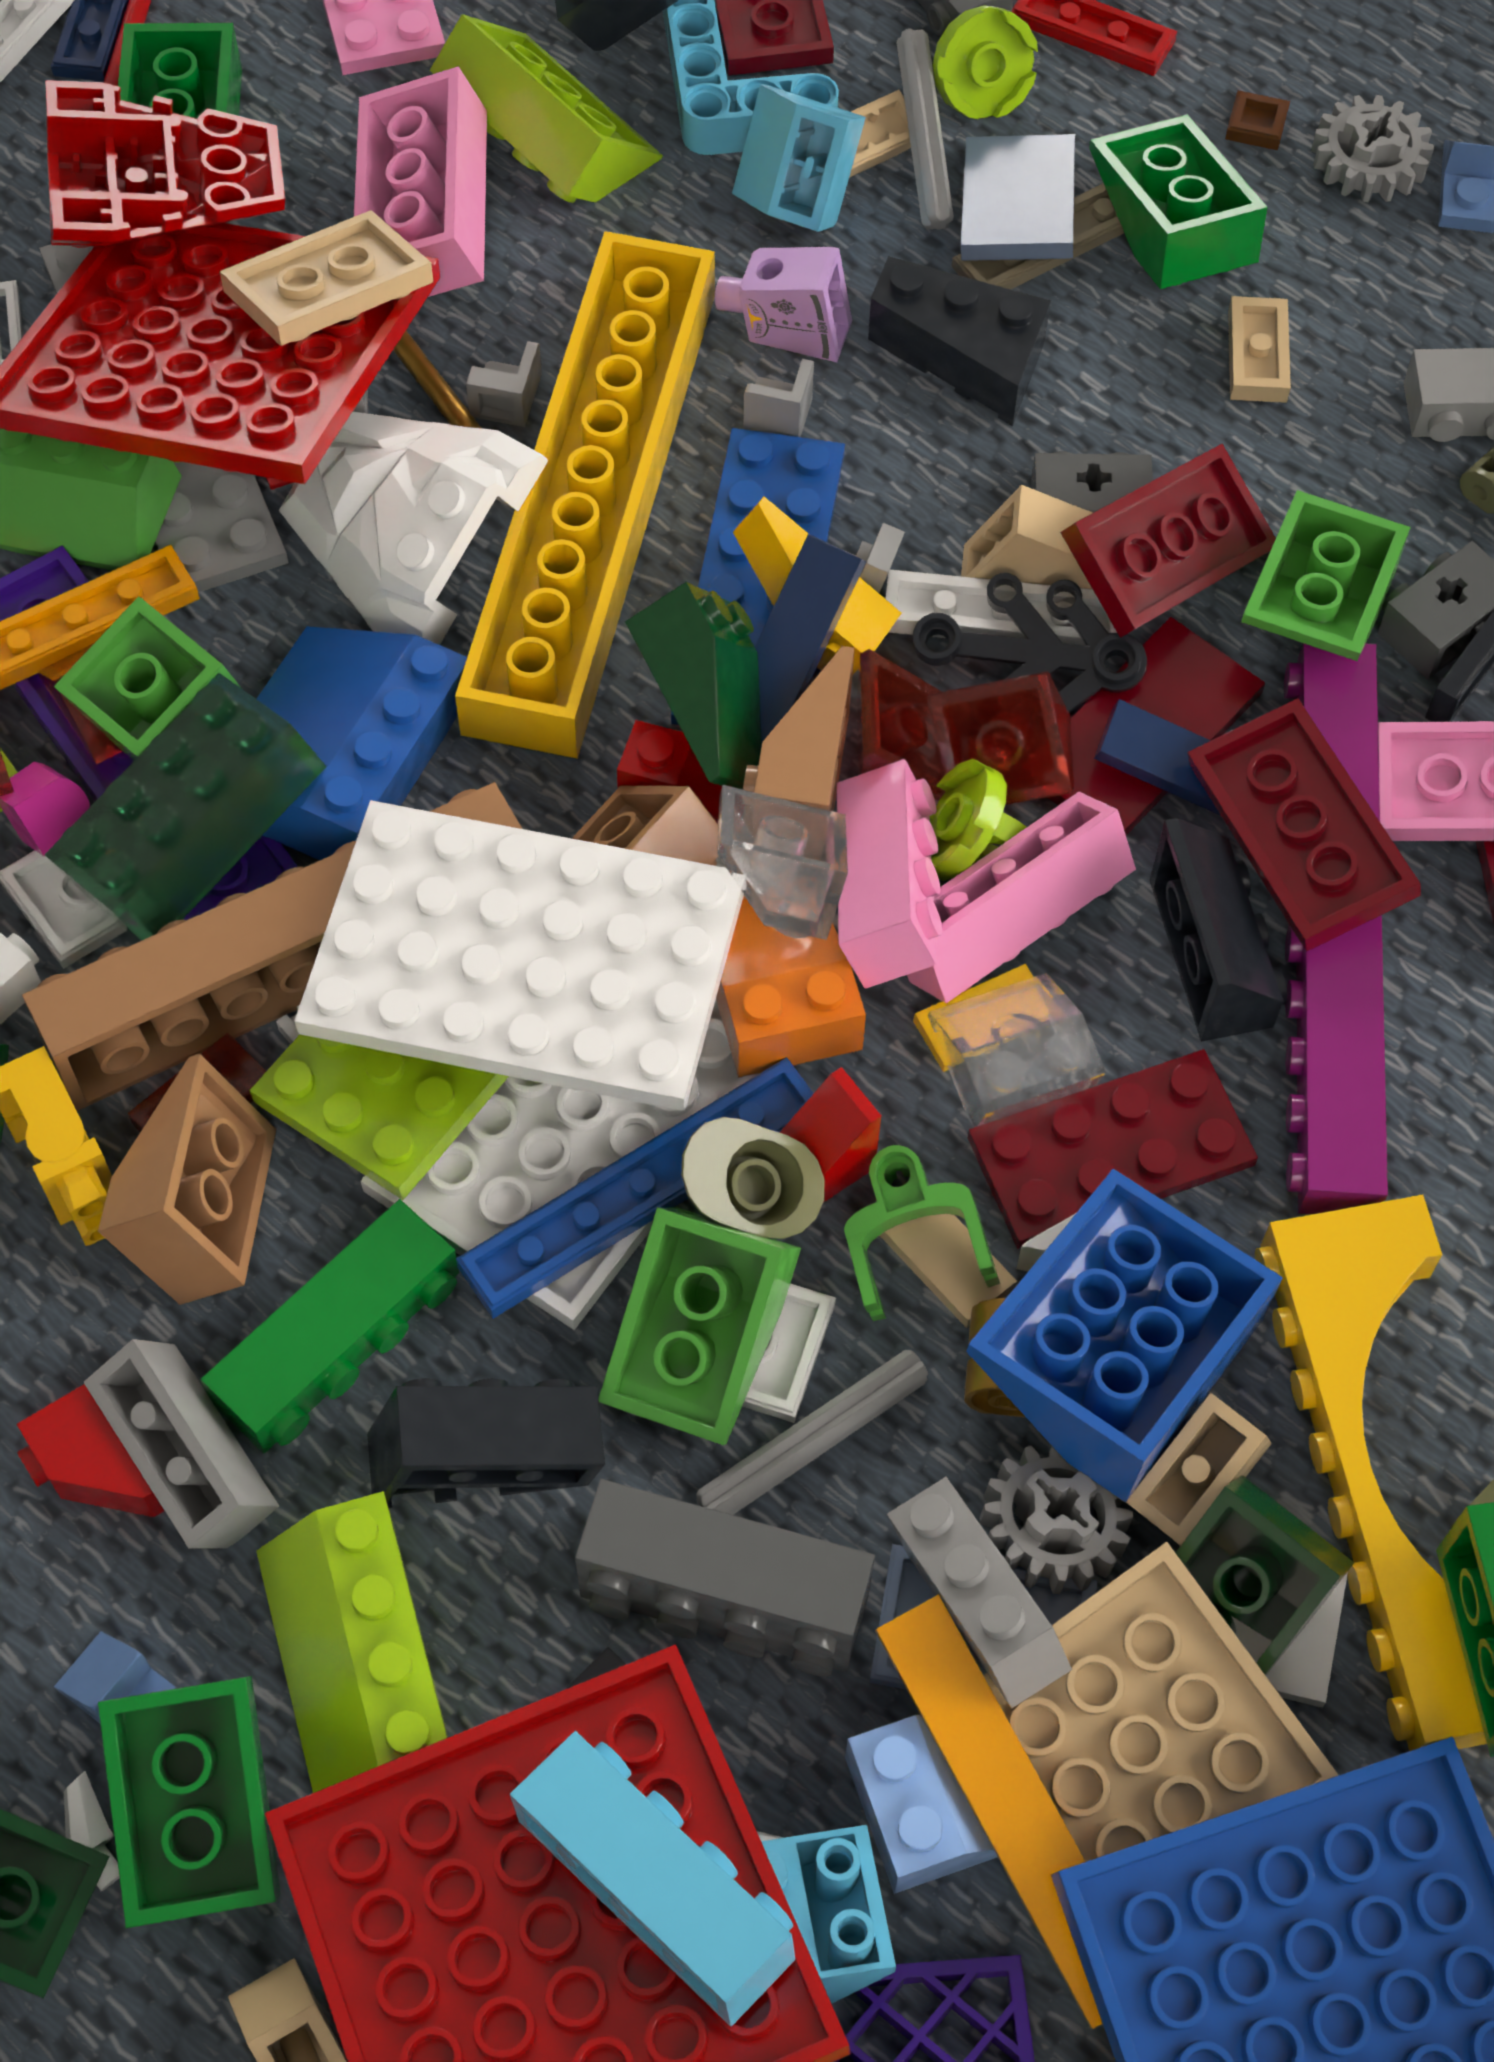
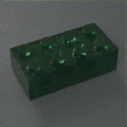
(186, 809)

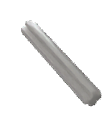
(925, 129)
(814, 1434)

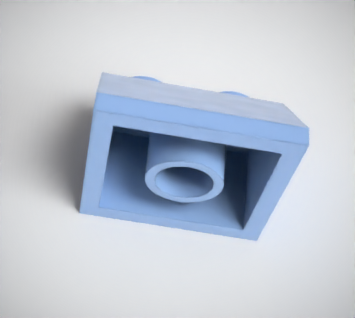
(914, 1804)

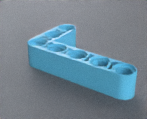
(711, 108)

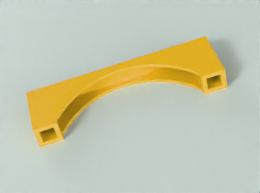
(1335, 1291)

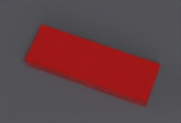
(1100, 31)

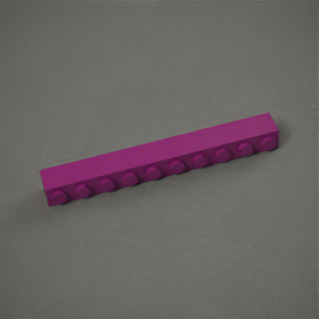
(1339, 983)

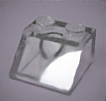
(784, 859)
(1016, 1048)

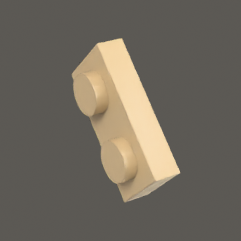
(1259, 349)

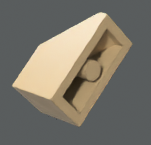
(1197, 1466)
(285, 2019)

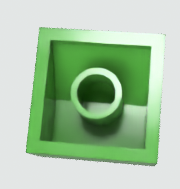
(138, 677)

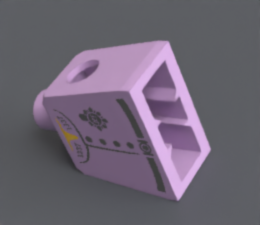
(792, 300)

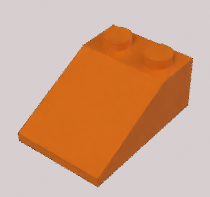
(787, 997)

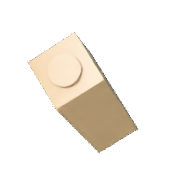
(1026, 541)

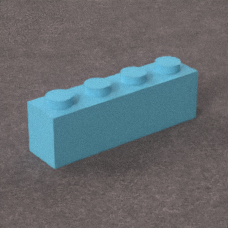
(655, 1876)

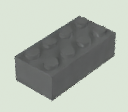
(723, 1578)

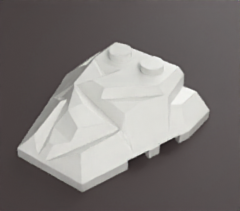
(400, 508)

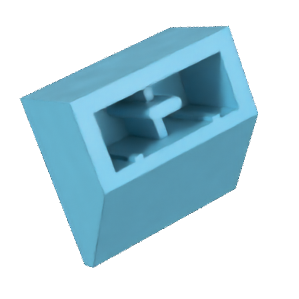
(797, 158)
(836, 1905)

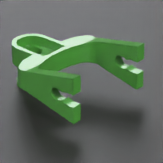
(904, 1204)

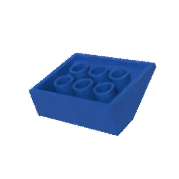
(371, 714)
(1122, 1331)

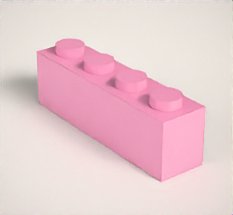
(890, 885)
(1024, 892)

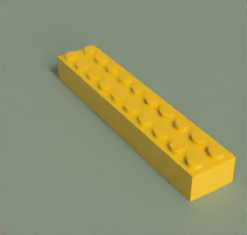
(586, 516)

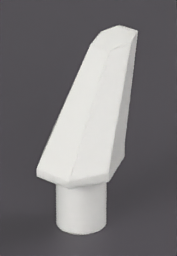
(88, 1825)

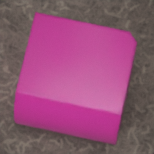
(43, 805)

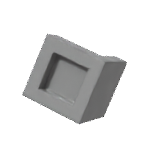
(505, 390)
(779, 405)

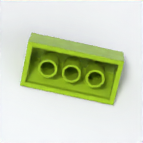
(545, 112)
(350, 1640)

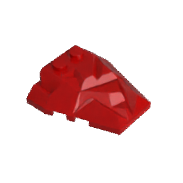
(148, 172)

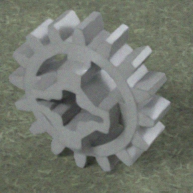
(1372, 148)
(1059, 1546)

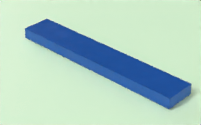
(615, 1198)

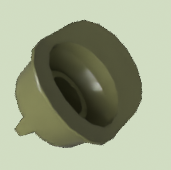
(752, 1178)

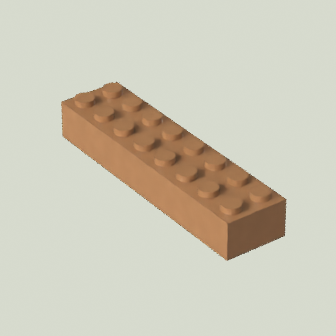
(201, 975)

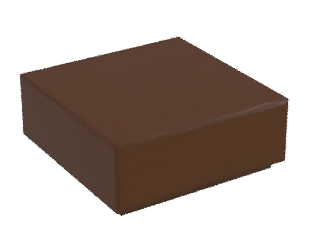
(1257, 120)

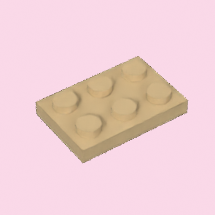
(326, 277)

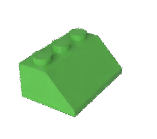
(81, 497)

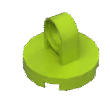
(985, 62)
(970, 817)

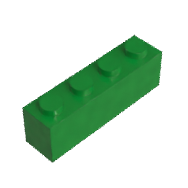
(332, 1327)

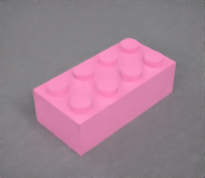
(427, 170)

